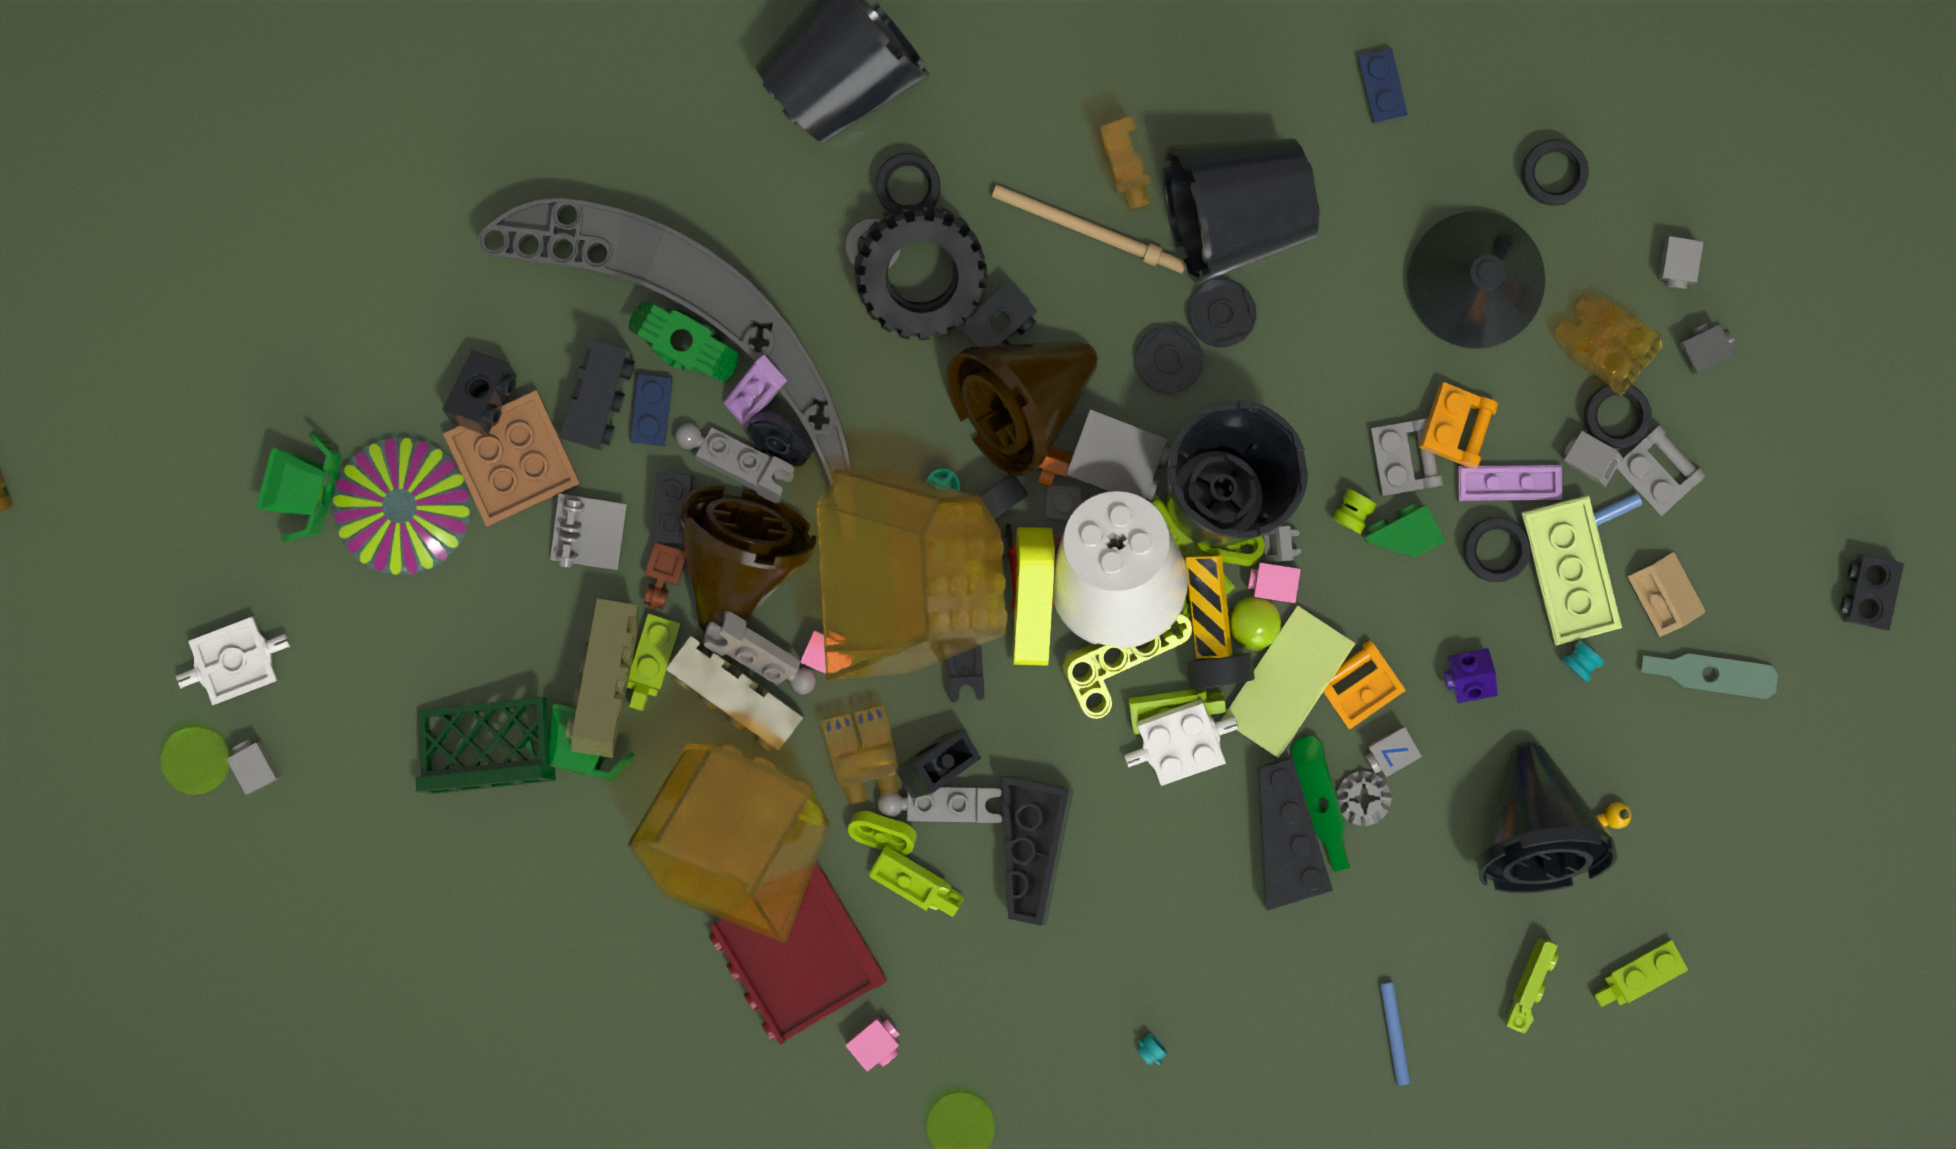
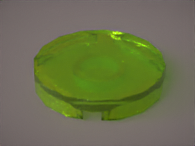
(195, 760)
(960, 1122)

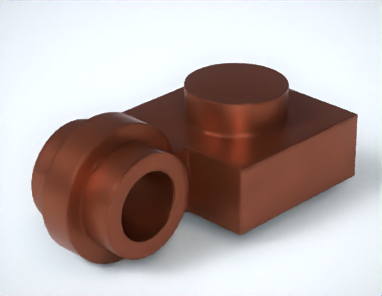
(665, 566)

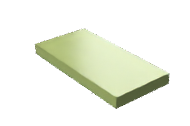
(1571, 570)
(1289, 681)

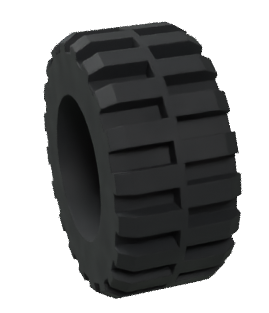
(928, 317)

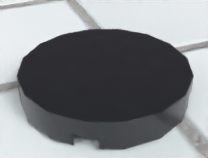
(1222, 313)
(1169, 359)
(780, 438)

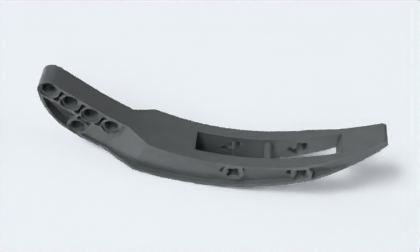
(688, 275)

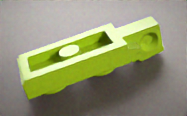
(652, 659)
(1154, 704)
(915, 883)
(1642, 975)
(1531, 985)

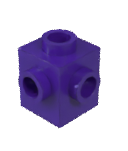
(1471, 676)

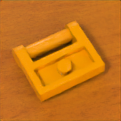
(1448, 421)
(1369, 692)

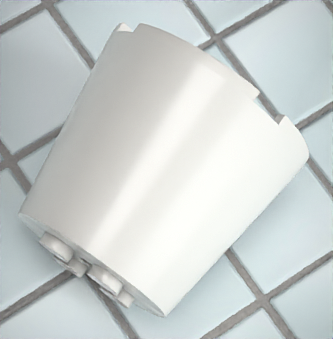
(1115, 593)

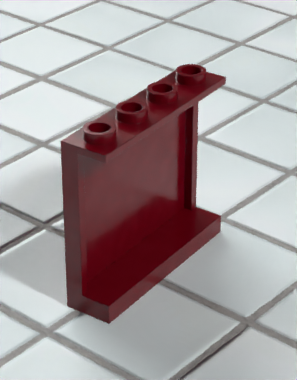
(812, 973)

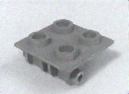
(588, 532)

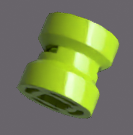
(1350, 518)

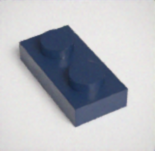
(1382, 86)
(651, 410)

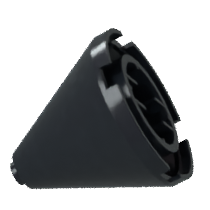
(1476, 279)
(1541, 829)

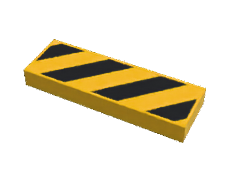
(1209, 606)

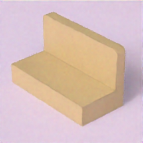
(1667, 594)

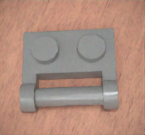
(1395, 461)
(1651, 479)

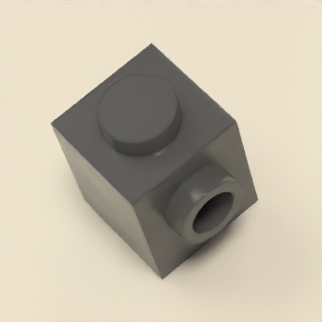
(1707, 347)

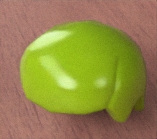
(1254, 623)

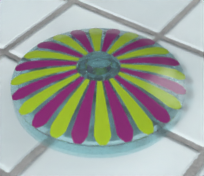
(401, 506)

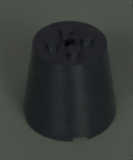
(839, 66)
(1238, 202)
(1246, 454)

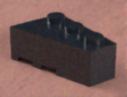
(597, 394)

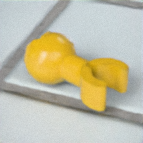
(1612, 816)

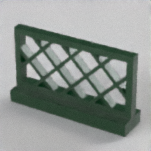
(478, 775)

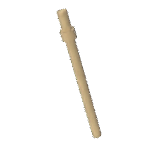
(1152, 254)

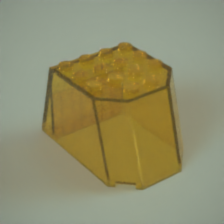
(905, 573)
(732, 838)

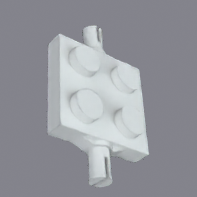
(233, 660)
(1181, 742)

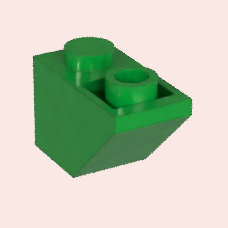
(1408, 535)

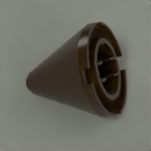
(1019, 397)
(739, 550)

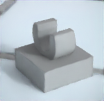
(1279, 545)

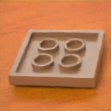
(514, 464)

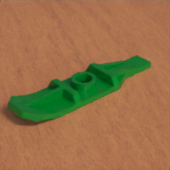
(1317, 783)

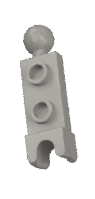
(736, 460)
(757, 653)
(944, 805)

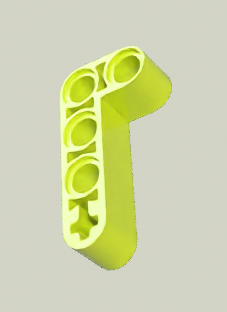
(1033, 595)
(1099, 669)

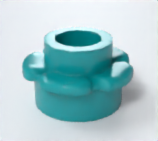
(1151, 1049)

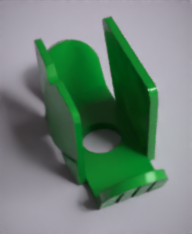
(704, 355)
(298, 484)
(561, 750)

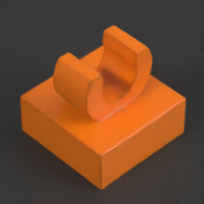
(1055, 463)

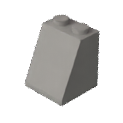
(1117, 456)

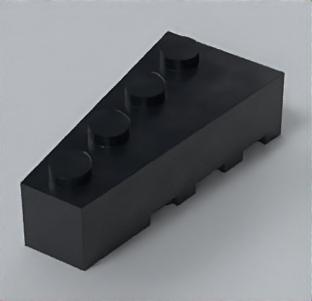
(1034, 840)
(1289, 843)

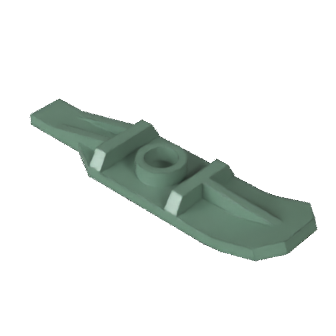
(1730, 675)

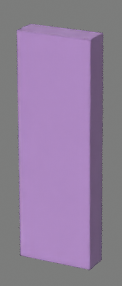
(754, 391)
(1510, 483)

